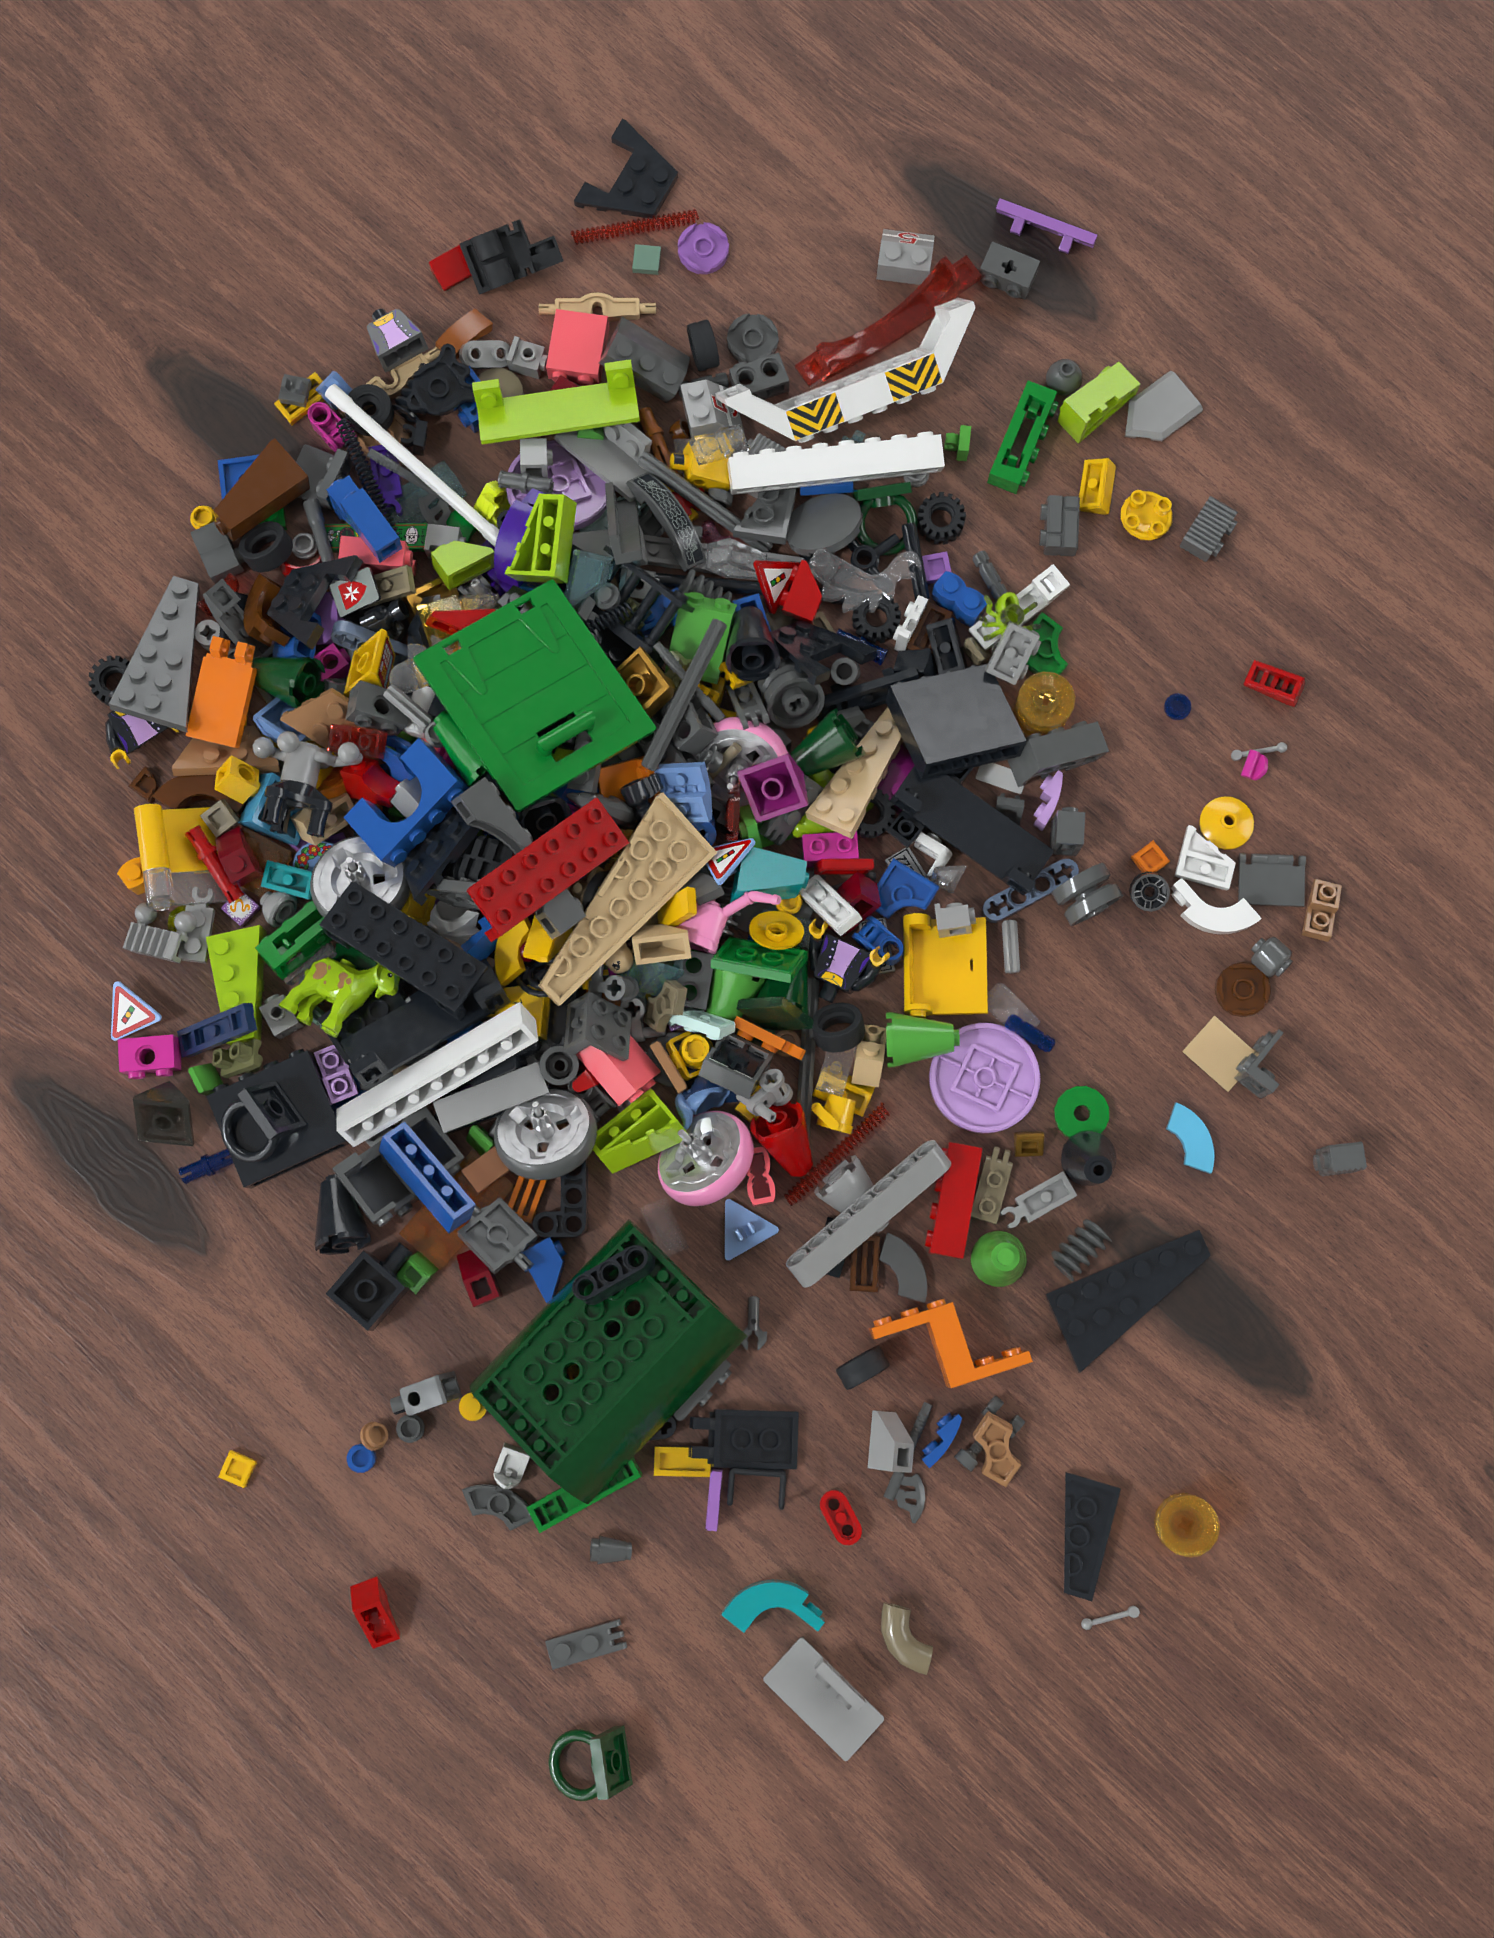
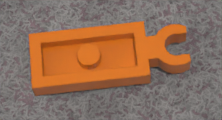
(770, 1041)

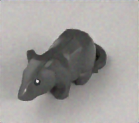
(617, 808)

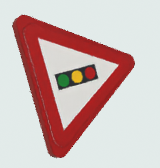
(773, 580)

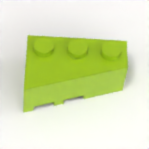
(1097, 401)
(546, 542)
(637, 1133)

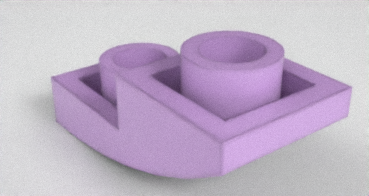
(1050, 795)
(336, 1074)

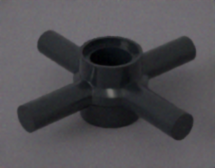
(874, 553)

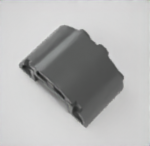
(377, 1187)

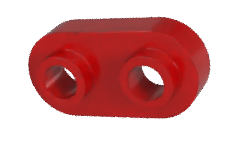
(841, 1516)

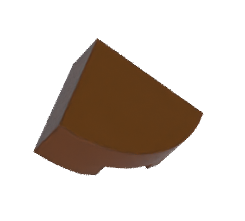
(145, 785)

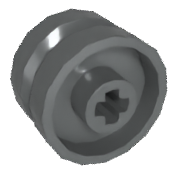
(790, 697)
(1087, 894)

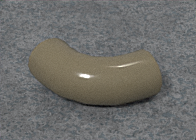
(900, 1640)

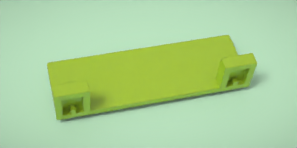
(557, 410)

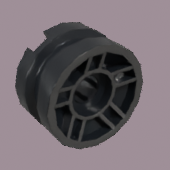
(1160, 892)

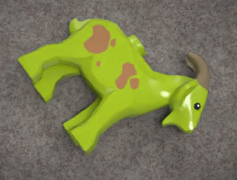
(339, 985)

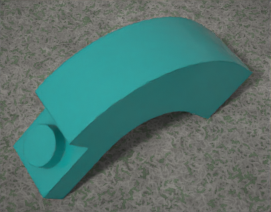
(771, 1594)

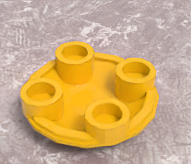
(1146, 515)

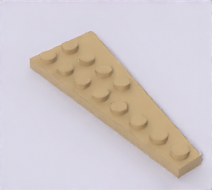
(645, 876)

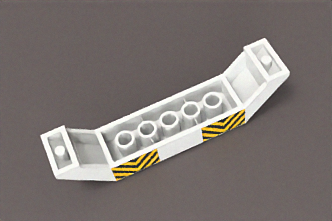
(866, 389)

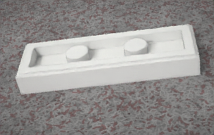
(829, 905)

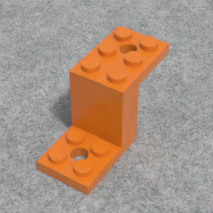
(950, 1343)

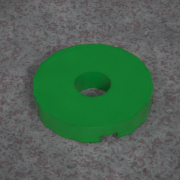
(1085, 1097)

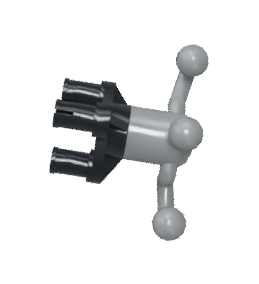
(300, 779)

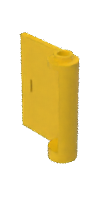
(940, 971)

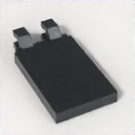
(368, 1013)
(748, 1439)

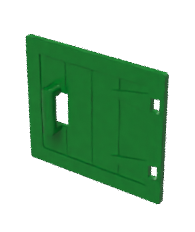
(521, 678)

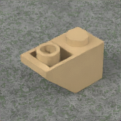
(870, 1057)

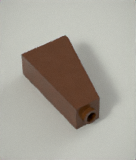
(261, 491)

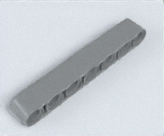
(868, 1213)

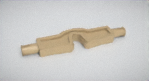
(612, 307)
(401, 375)

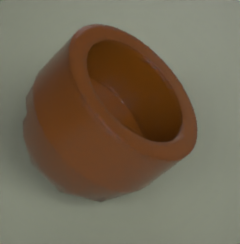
(680, 430)

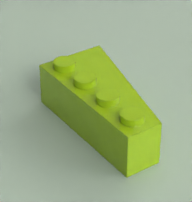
(238, 972)

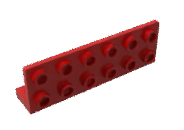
(546, 867)

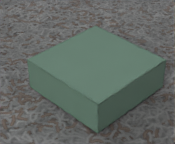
(646, 259)

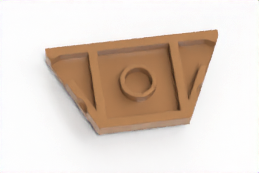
(318, 714)
(207, 757)

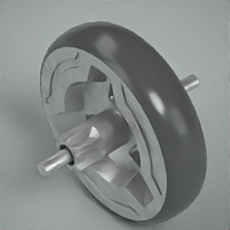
(356, 862)
(561, 1149)

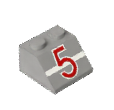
(905, 257)
(704, 411)

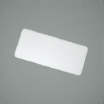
(998, 776)

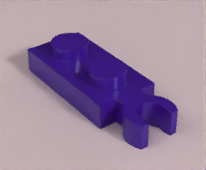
(389, 482)

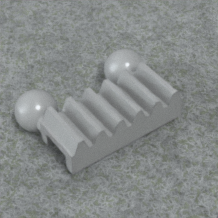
(155, 941)

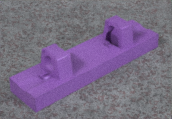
(1023, 215)

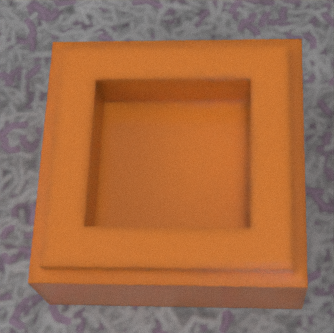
(1150, 858)

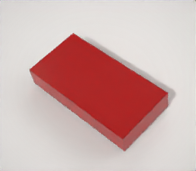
(843, 866)

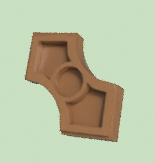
(994, 1436)

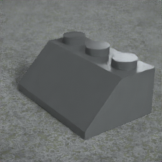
(655, 363)

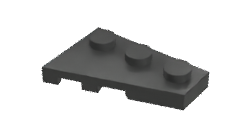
(768, 517)

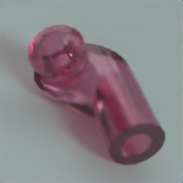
(710, 533)

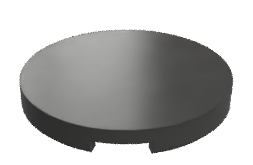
(824, 523)

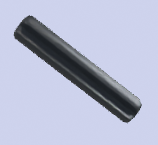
(912, 543)

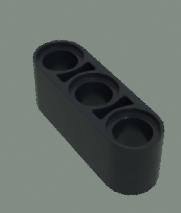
(600, 1275)

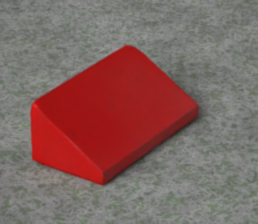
(450, 268)

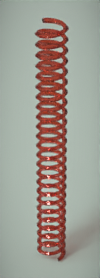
(662, 221)
(834, 1154)

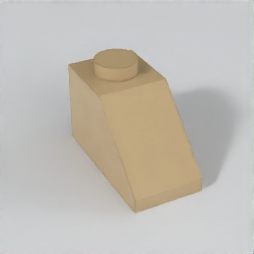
(660, 944)

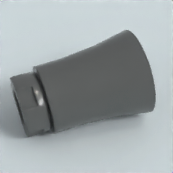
(548, 1069)

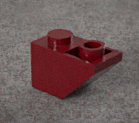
(478, 1279)

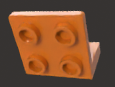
(619, 774)

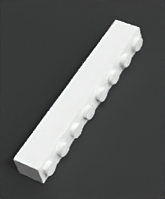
(835, 464)
(437, 1074)

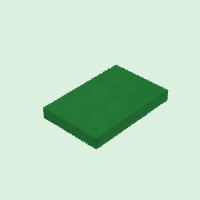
(752, 959)

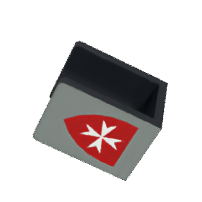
(356, 595)

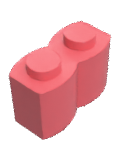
(760, 1184)

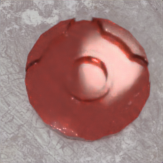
(733, 814)

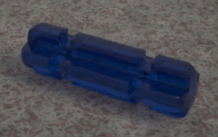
(1030, 1033)

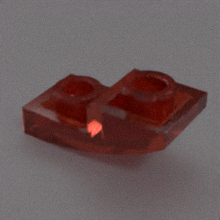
(369, 741)

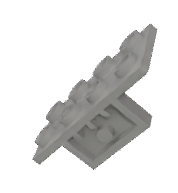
(614, 457)
(823, 1699)

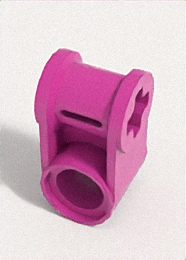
(326, 428)

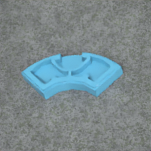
(1194, 1138)

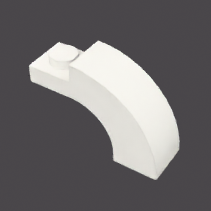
(1211, 918)

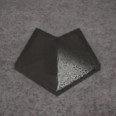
(163, 1116)

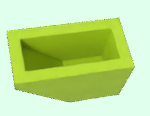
(461, 562)

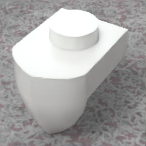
(932, 846)
(510, 1466)

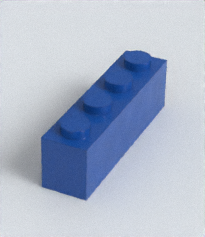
(426, 1177)

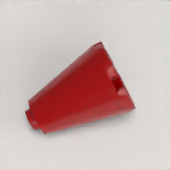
(786, 1138)

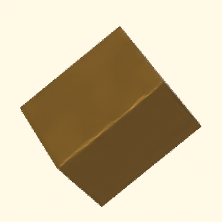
(1029, 1143)

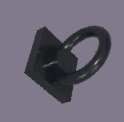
(271, 1112)

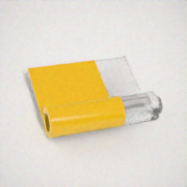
(169, 860)

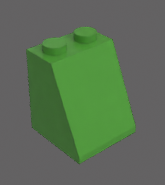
(691, 628)

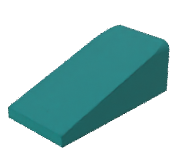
(287, 879)

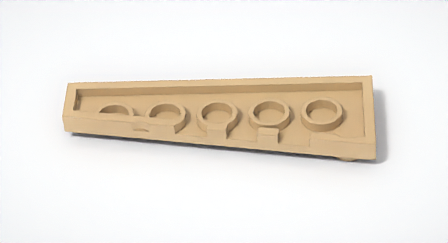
(848, 793)

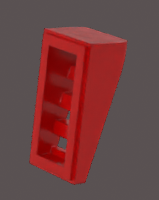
(1272, 692)

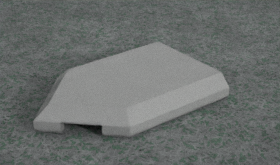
(1161, 409)

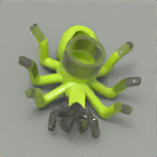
(1006, 610)

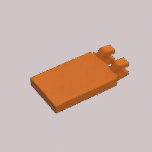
(223, 694)

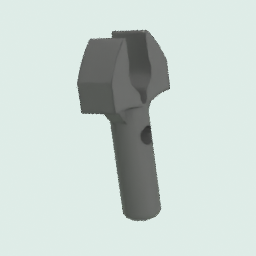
(753, 1323)

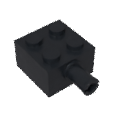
(371, 1287)

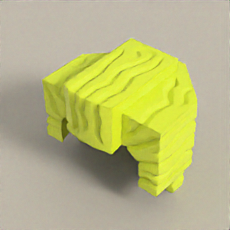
(492, 502)

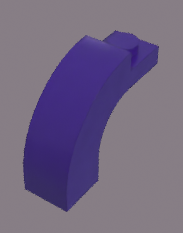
(510, 534)

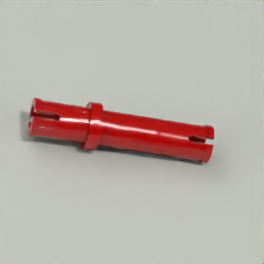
(210, 858)

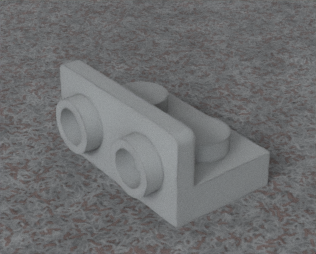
(1013, 653)

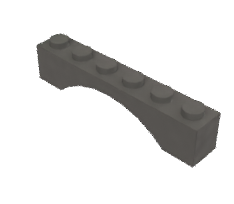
(485, 810)

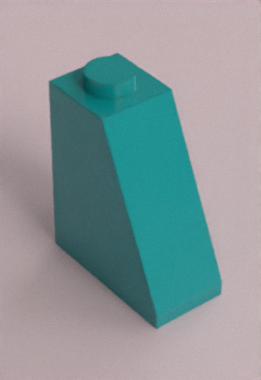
(769, 874)

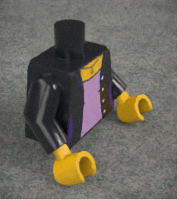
(128, 734)
(841, 964)

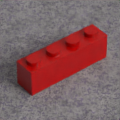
(954, 1202)

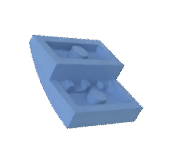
(688, 789)

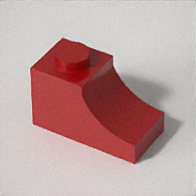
(369, 782)
(373, 1612)

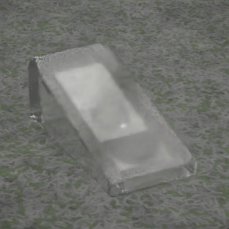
(1003, 1003)
(835, 1072)

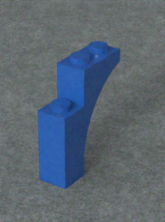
(364, 517)

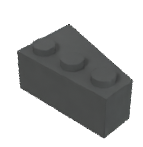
(1058, 751)

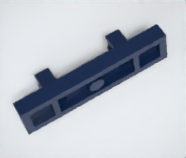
(217, 1030)

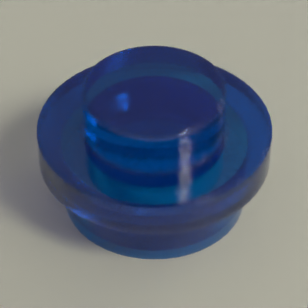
(1177, 706)

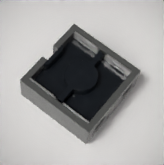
(736, 1065)

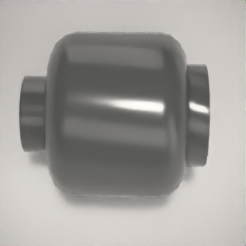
(1271, 956)

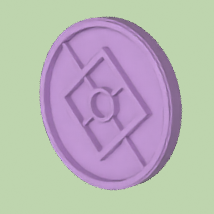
(572, 480)
(986, 1080)

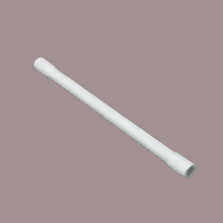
(347, 405)

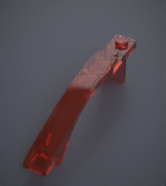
(940, 286)

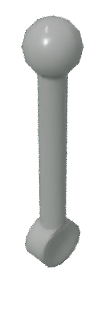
(1281, 747)
(1132, 1611)

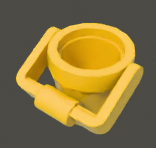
(690, 1054)
(836, 1113)

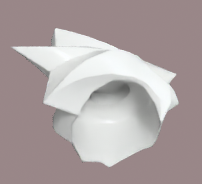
(453, 922)

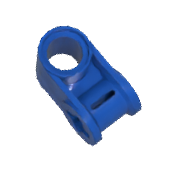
(878, 937)

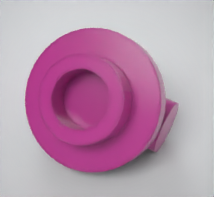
(1255, 765)

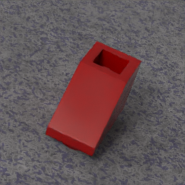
(804, 595)

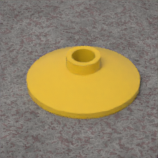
(1217, 831)
(776, 930)

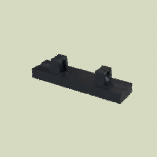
(866, 694)

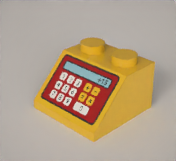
(372, 662)

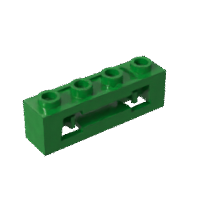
(1039, 400)
(302, 932)
(561, 1504)

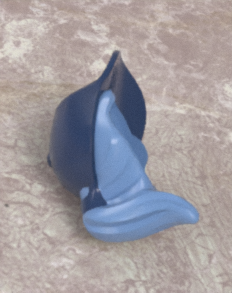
(700, 1099)

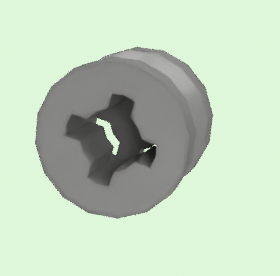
(203, 628)

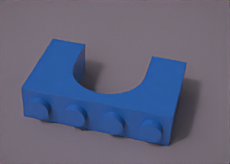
(396, 839)

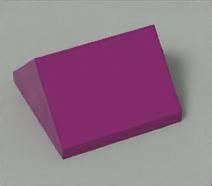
(774, 787)

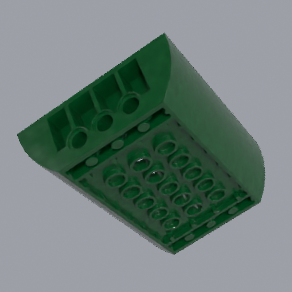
(624, 1381)

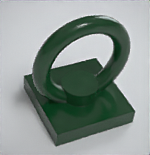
(884, 496)
(608, 1763)

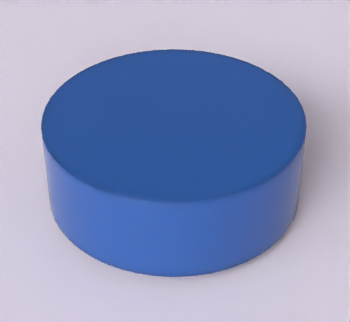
(361, 1459)

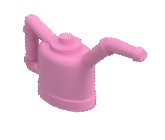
(709, 922)

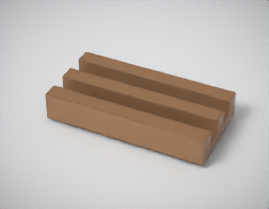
(668, 1066)

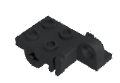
(504, 254)

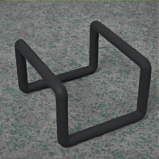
(758, 1472)

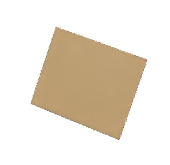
(1218, 1052)

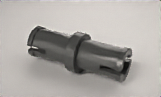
(525, 482)

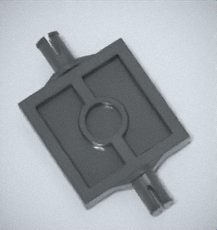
(498, 1236)

